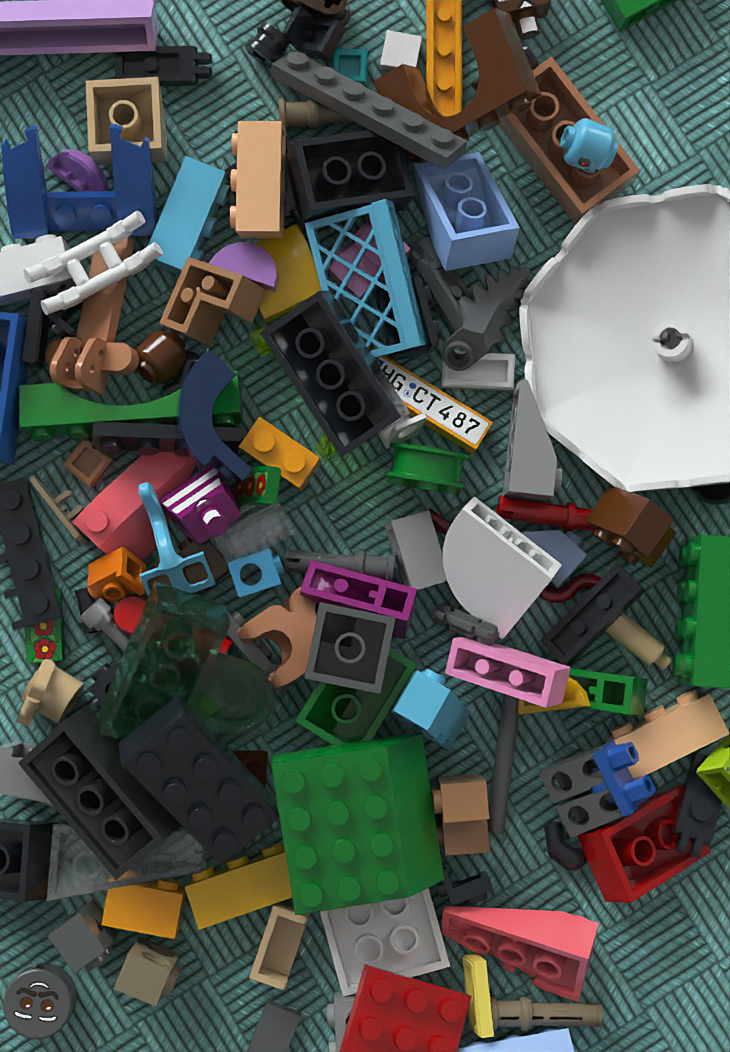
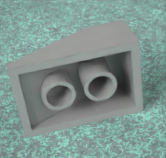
(530, 457)

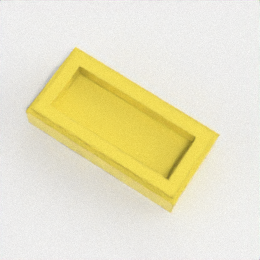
(478, 987)

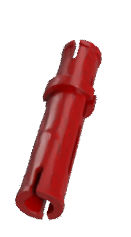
(564, 516)

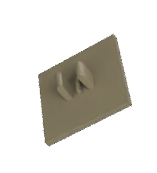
(60, 511)

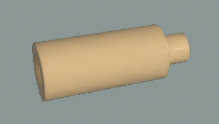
(639, 641)

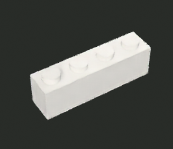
(16, 258)

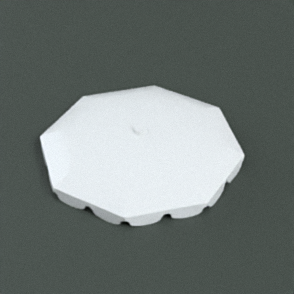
(635, 339)

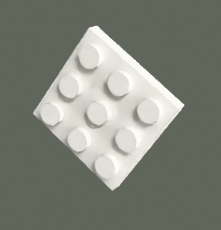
(387, 935)

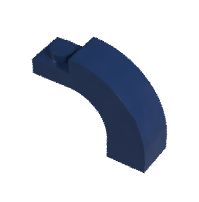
(194, 417)

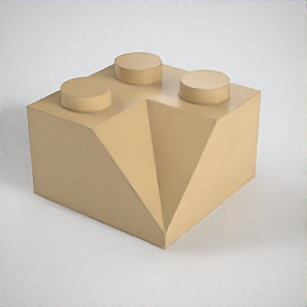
(128, 103)

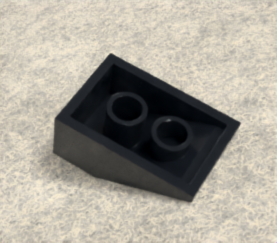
(24, 859)

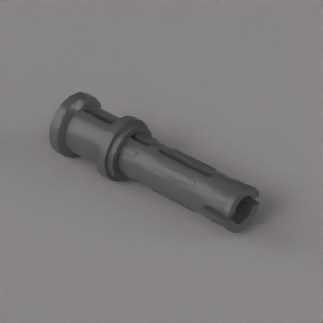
(370, 565)

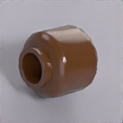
(161, 357)

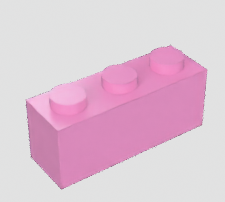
(508, 671)

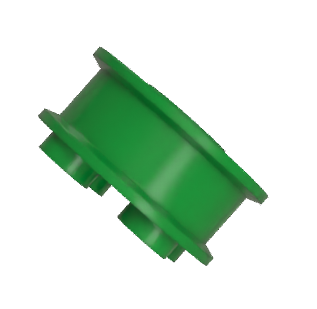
(426, 468)

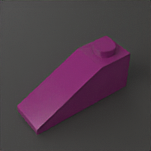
(360, 592)

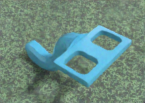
(170, 561)

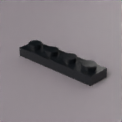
(152, 438)

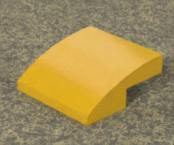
(295, 272)

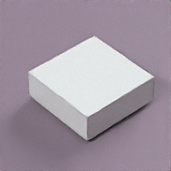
(400, 49)

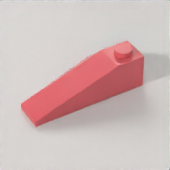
(118, 513)
(541, 943)

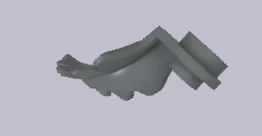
(485, 317)

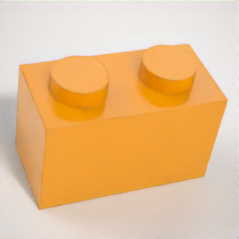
(276, 449)
(146, 907)

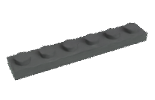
(369, 109)

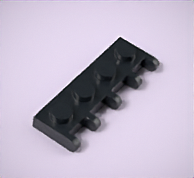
(26, 556)

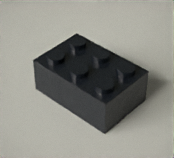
(347, 174)

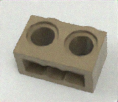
(149, 972)

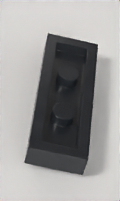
(593, 615)

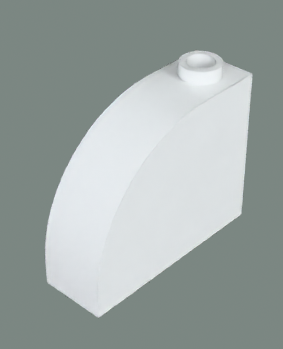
(494, 566)

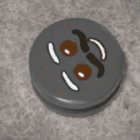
(40, 1001)

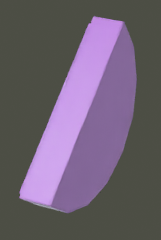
(78, 171)
(250, 262)

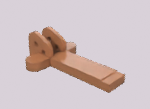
(88, 358)

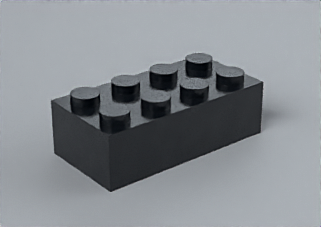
(198, 780)

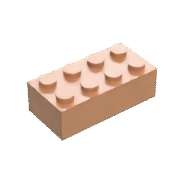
(538, 135)

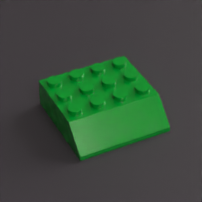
(357, 822)

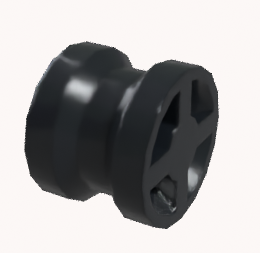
(267, 44)

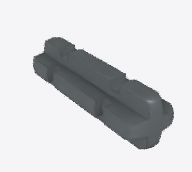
(466, 624)

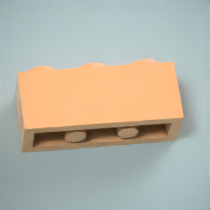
(259, 180)
(672, 731)

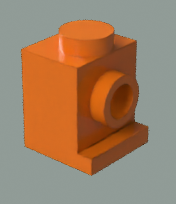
(115, 576)

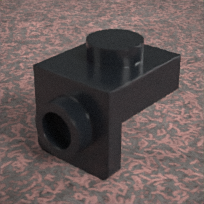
(313, 35)
(61, 317)
(470, 889)

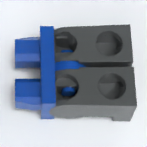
(596, 786)

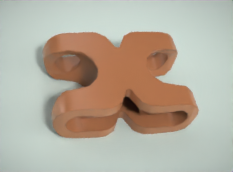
(291, 629)

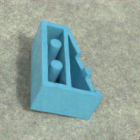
(430, 708)

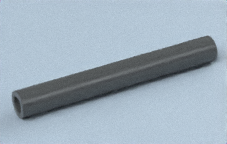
(503, 764)

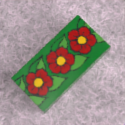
(259, 486)
(46, 639)

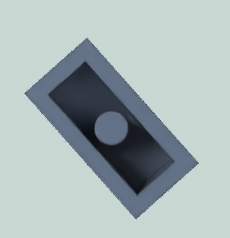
(563, 548)

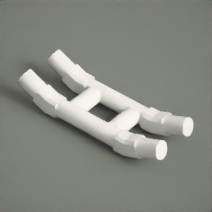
(71, 260)

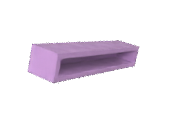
(77, 26)

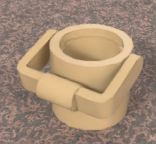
(50, 693)

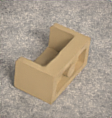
(279, 945)

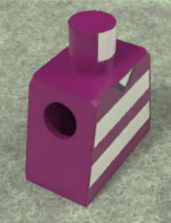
(202, 505)

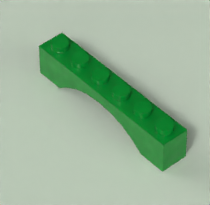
(53, 411)

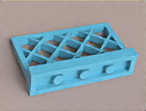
(393, 265)

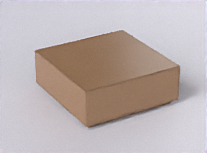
(88, 463)

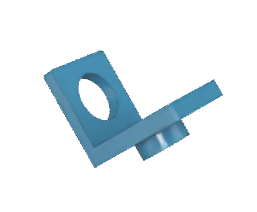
(270, 567)

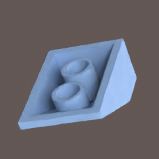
(465, 213)

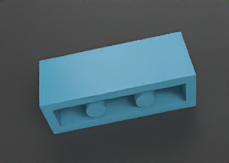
(189, 214)

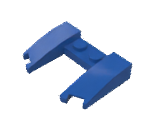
(38, 212)

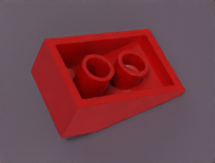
(638, 849)

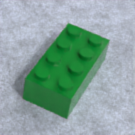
(705, 613)

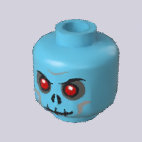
(588, 146)

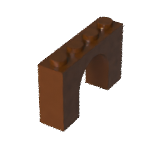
(503, 85)

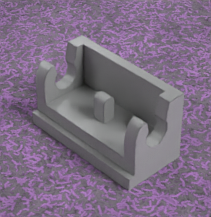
(416, 550)

